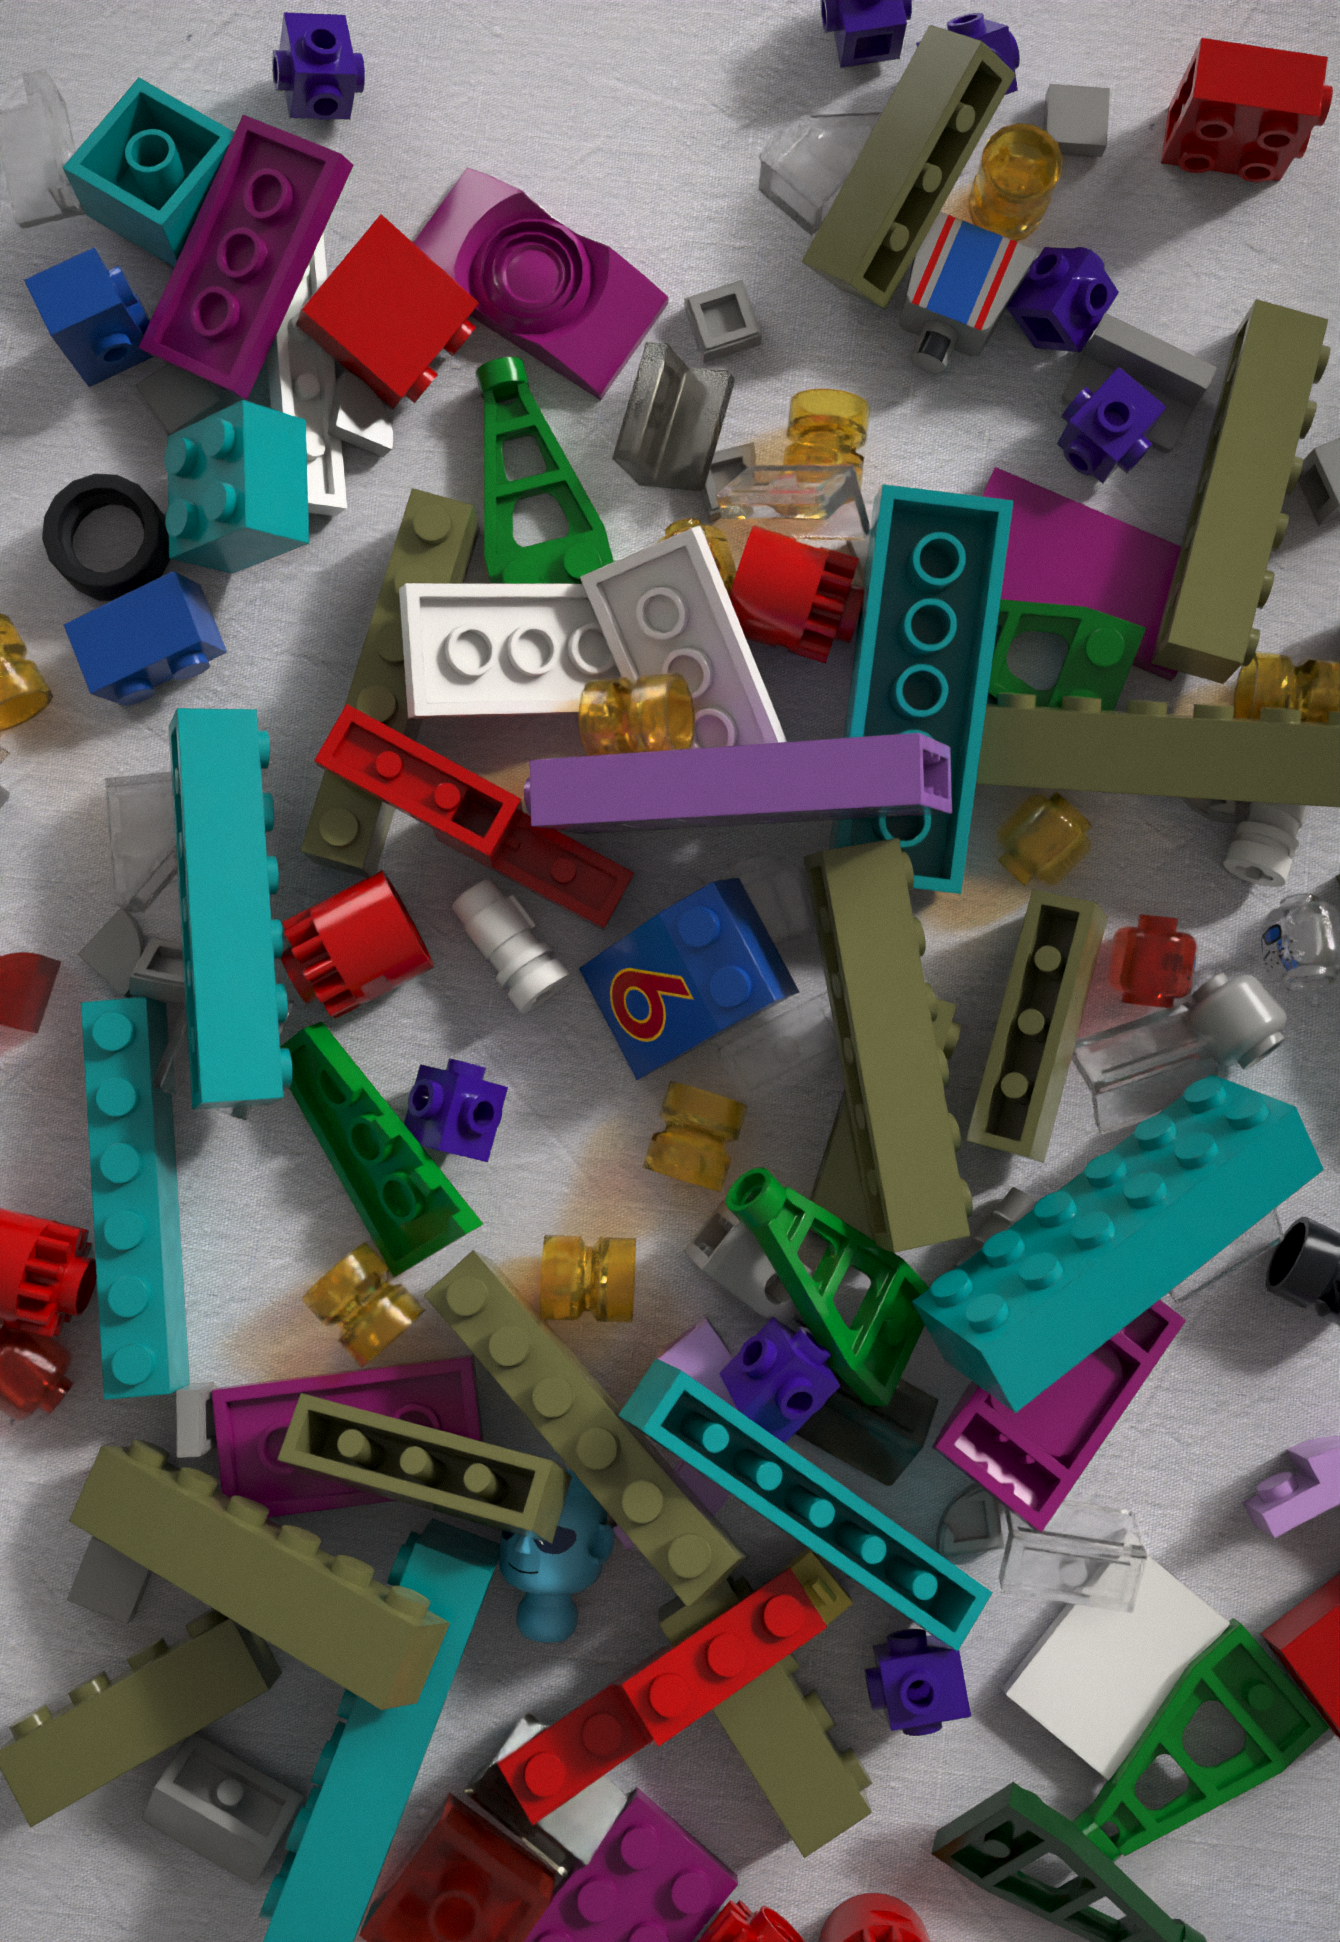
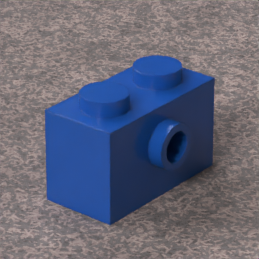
(91, 315)
(146, 639)

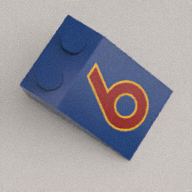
(688, 976)

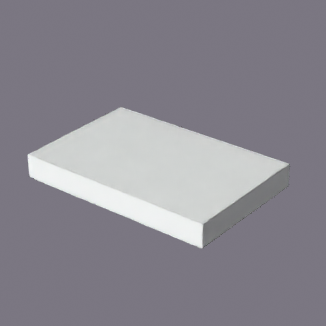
(1108, 1671)

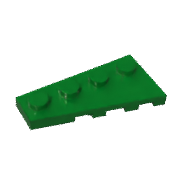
(380, 1163)

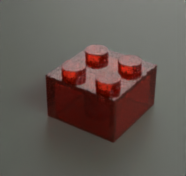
(461, 1885)

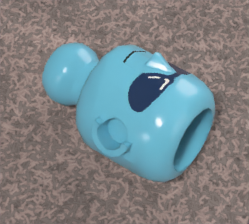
(557, 1569)

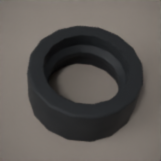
(75, 504)

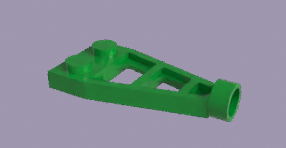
(551, 561)
(1096, 658)
(887, 1325)
(1262, 1702)

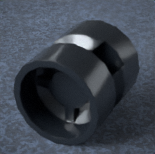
(1308, 1268)

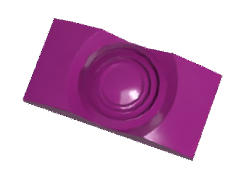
(541, 282)
(1041, 1450)

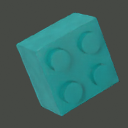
(149, 169)
(237, 488)

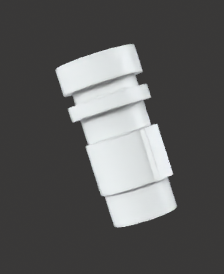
(1266, 843)
(506, 940)

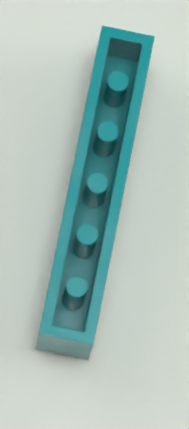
(227, 909)
(134, 1199)
(805, 1503)

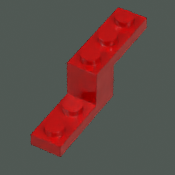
(473, 816)
(661, 1695)

